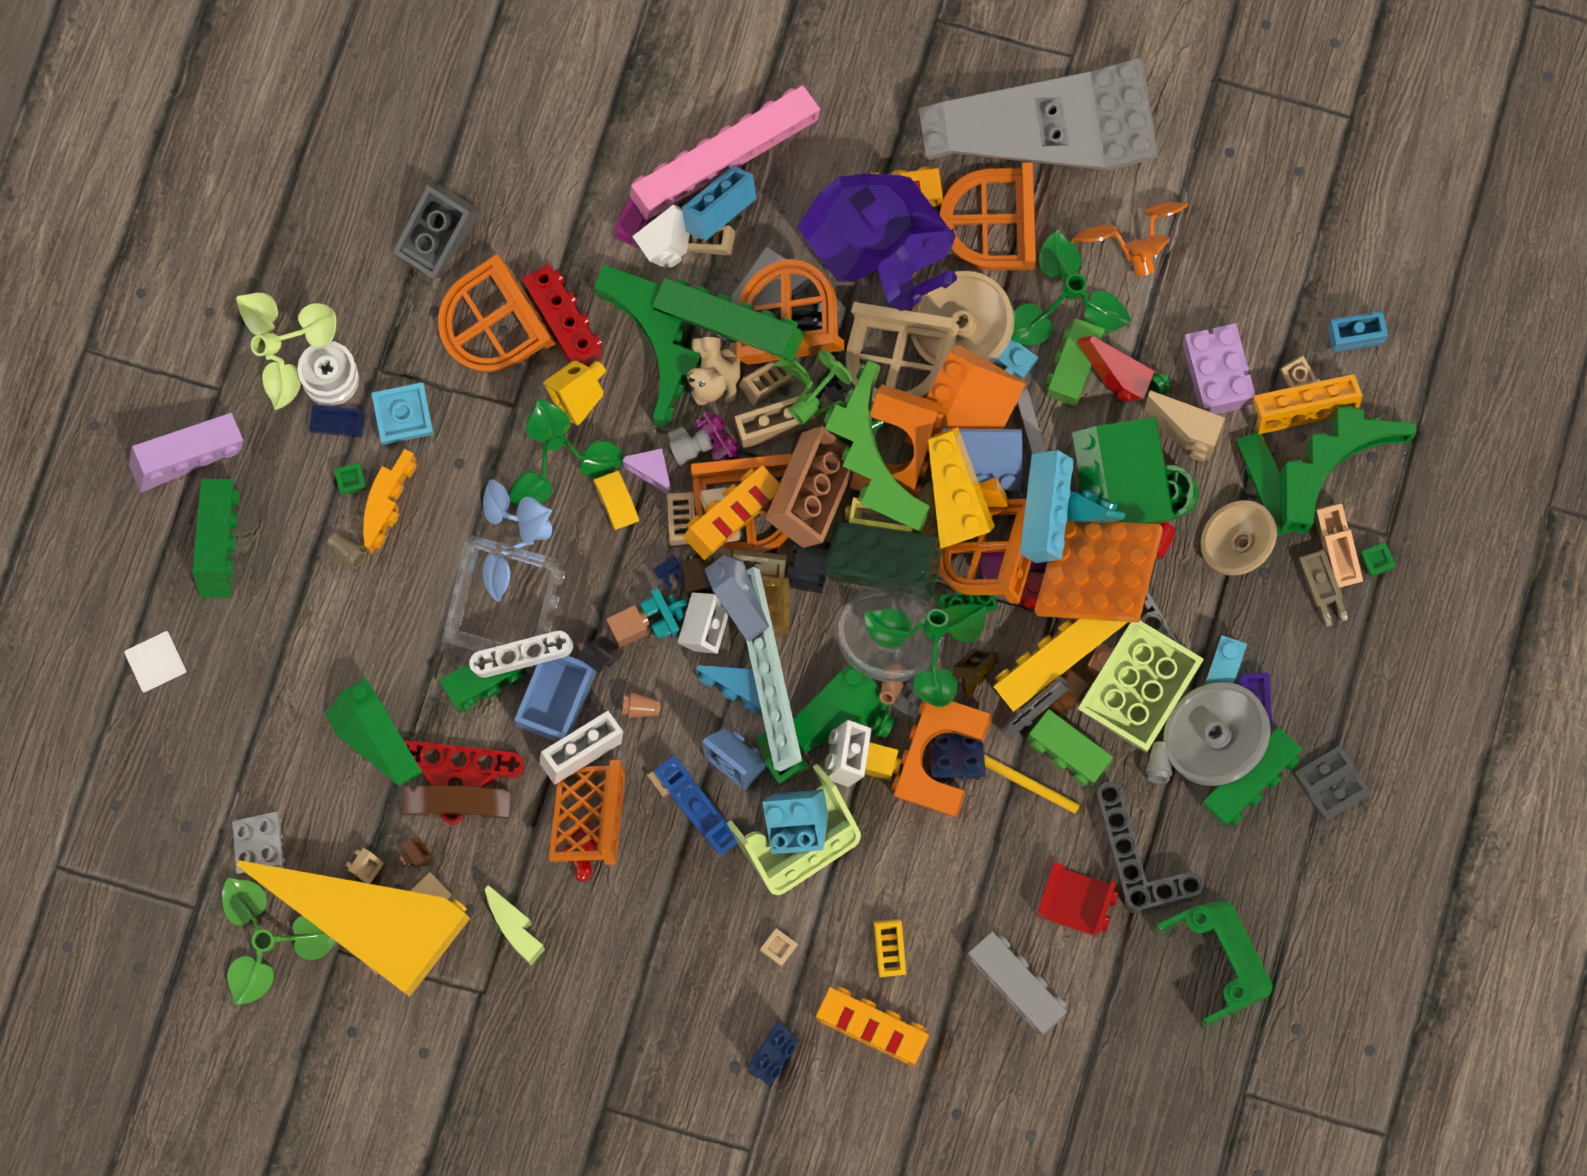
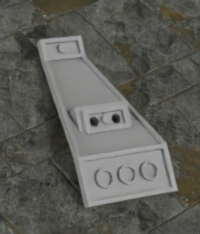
(1099, 114)

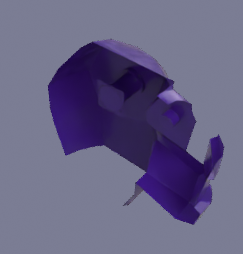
(883, 226)

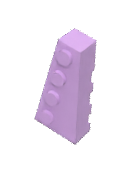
(184, 451)

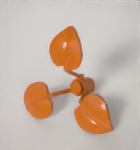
(1142, 248)

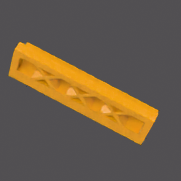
(1306, 403)

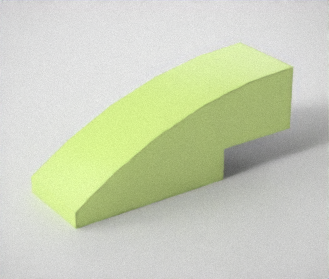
(514, 927)

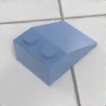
(733, 757)

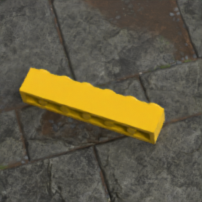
(1052, 659)

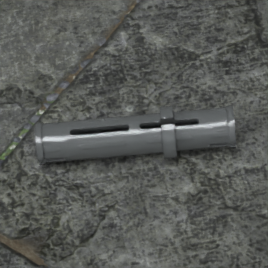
(1027, 714)

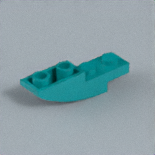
(1089, 509)

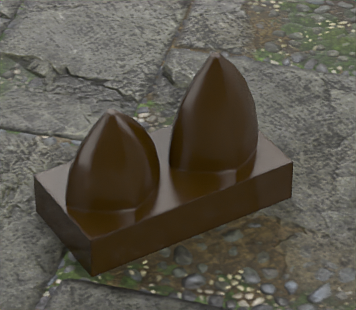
(974, 669)

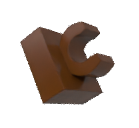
(415, 853)

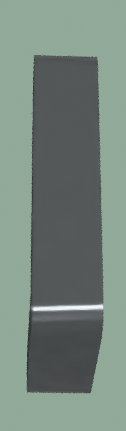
(1132, 860)

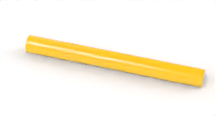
(1031, 785)

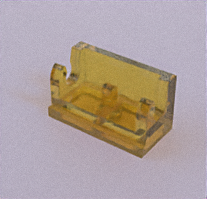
(778, 604)

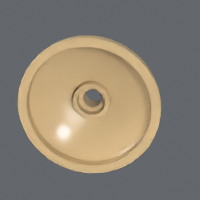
(1233, 528)

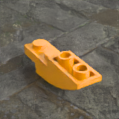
(380, 508)

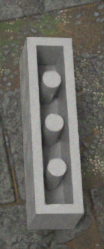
(1017, 984)

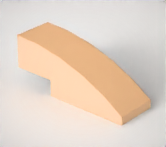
(1338, 544)

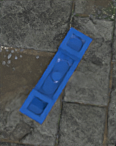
(695, 805)

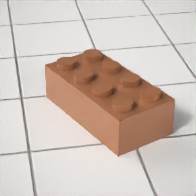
(810, 488)

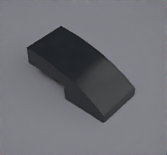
(600, 654)

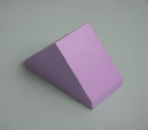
(649, 467)

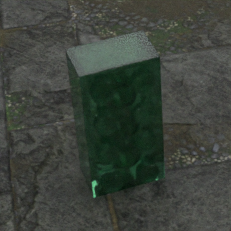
(884, 559)

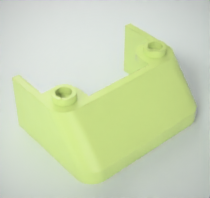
(787, 870)

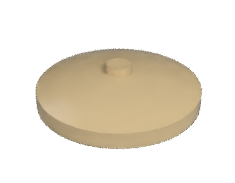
(979, 310)

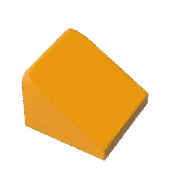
(994, 493)

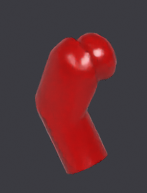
(582, 867)

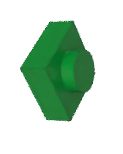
(350, 479)
(1377, 560)

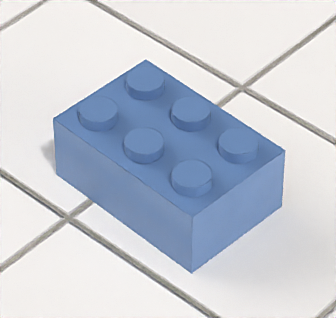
(555, 698)

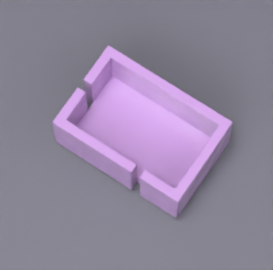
(1219, 369)

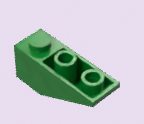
(467, 688)

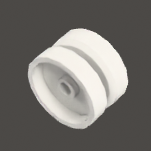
(341, 372)

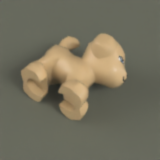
(717, 373)

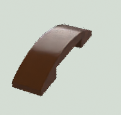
(456, 801)

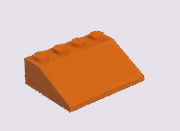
(973, 392)

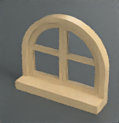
(905, 323)

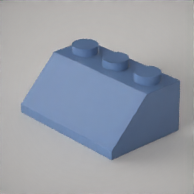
(995, 455)

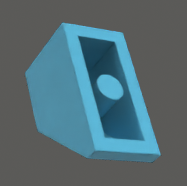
(1226, 661)

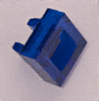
(666, 569)

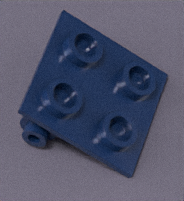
(956, 757)
(772, 1054)

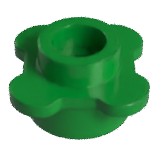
(882, 725)

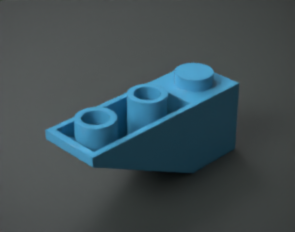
(734, 683)

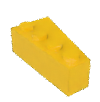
(957, 493)

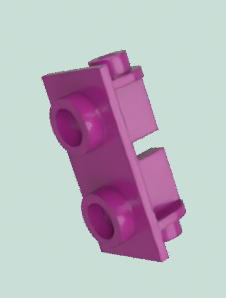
(724, 445)

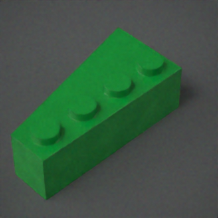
(216, 538)

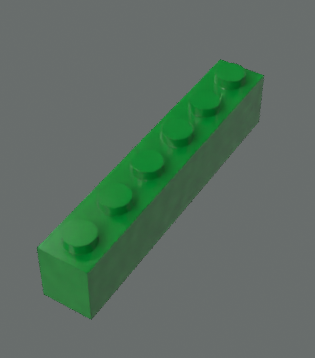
(729, 319)

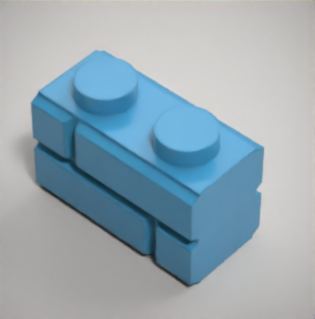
(1357, 332)

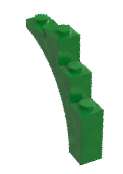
(663, 332)
(1350, 435)

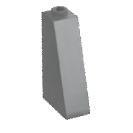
(772, 291)

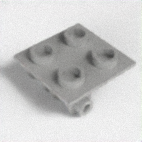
(258, 840)

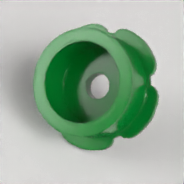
(1159, 383)

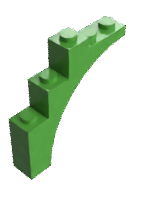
(855, 424)

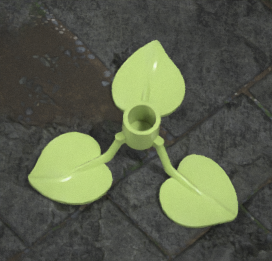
(259, 313)

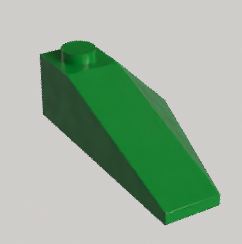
(845, 698)

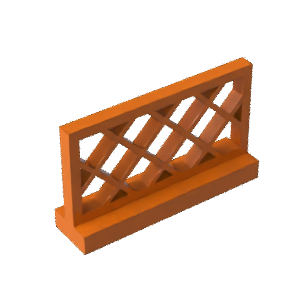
(609, 819)

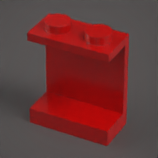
(1077, 901)

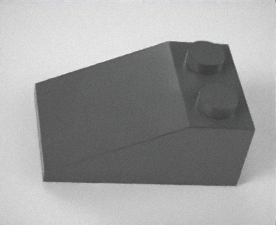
(436, 230)

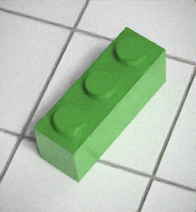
(1072, 364)
(1069, 749)

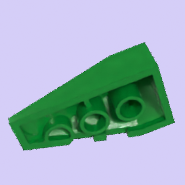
(367, 728)

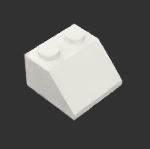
(664, 238)

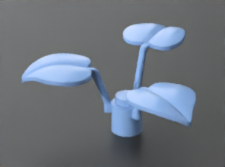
(532, 524)

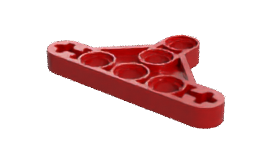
(470, 773)

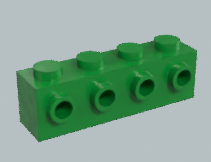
(1231, 799)

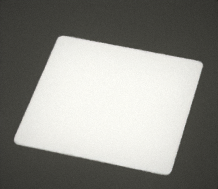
(155, 661)

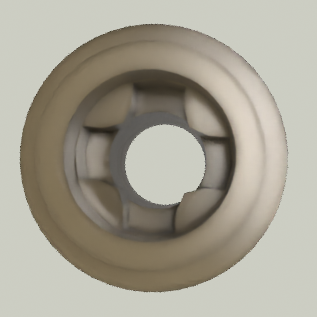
(347, 551)

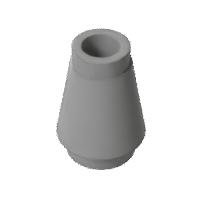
(1158, 766)

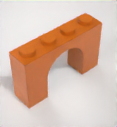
(919, 419)
(914, 783)

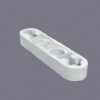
(521, 657)

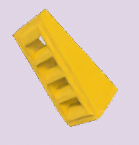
(889, 924)

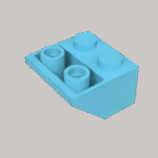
(796, 821)

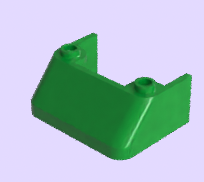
(1252, 979)

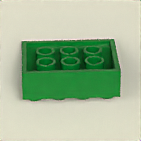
(1126, 467)

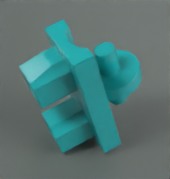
(667, 625)

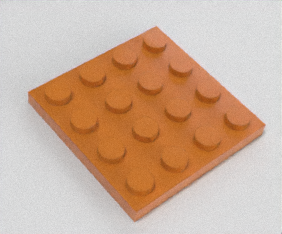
(1100, 572)

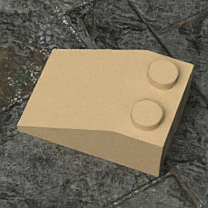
(1188, 426)

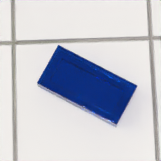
(337, 421)

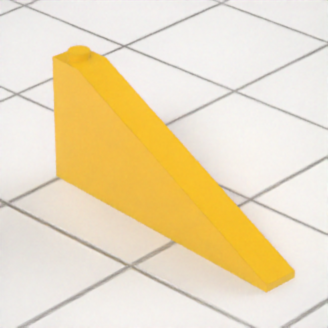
(384, 927)

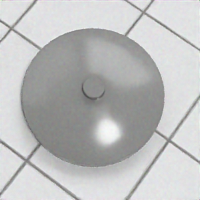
(1217, 734)

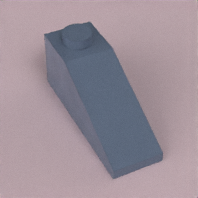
(737, 595)

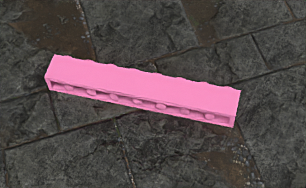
(729, 148)

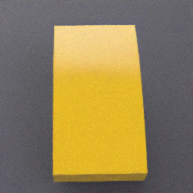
(616, 500)

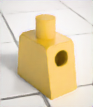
(576, 389)

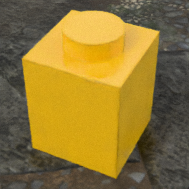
(882, 762)

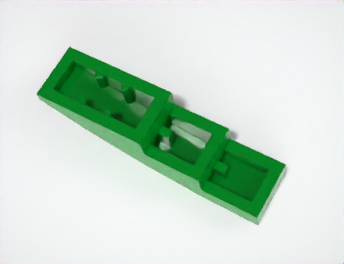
(1262, 474)

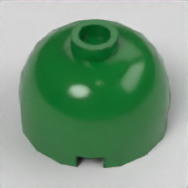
(1183, 490)

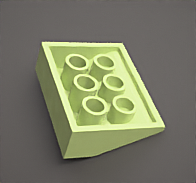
(1140, 685)

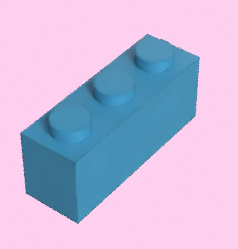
(719, 203)

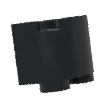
(809, 567)

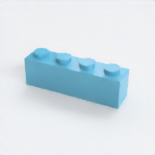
(1046, 506)

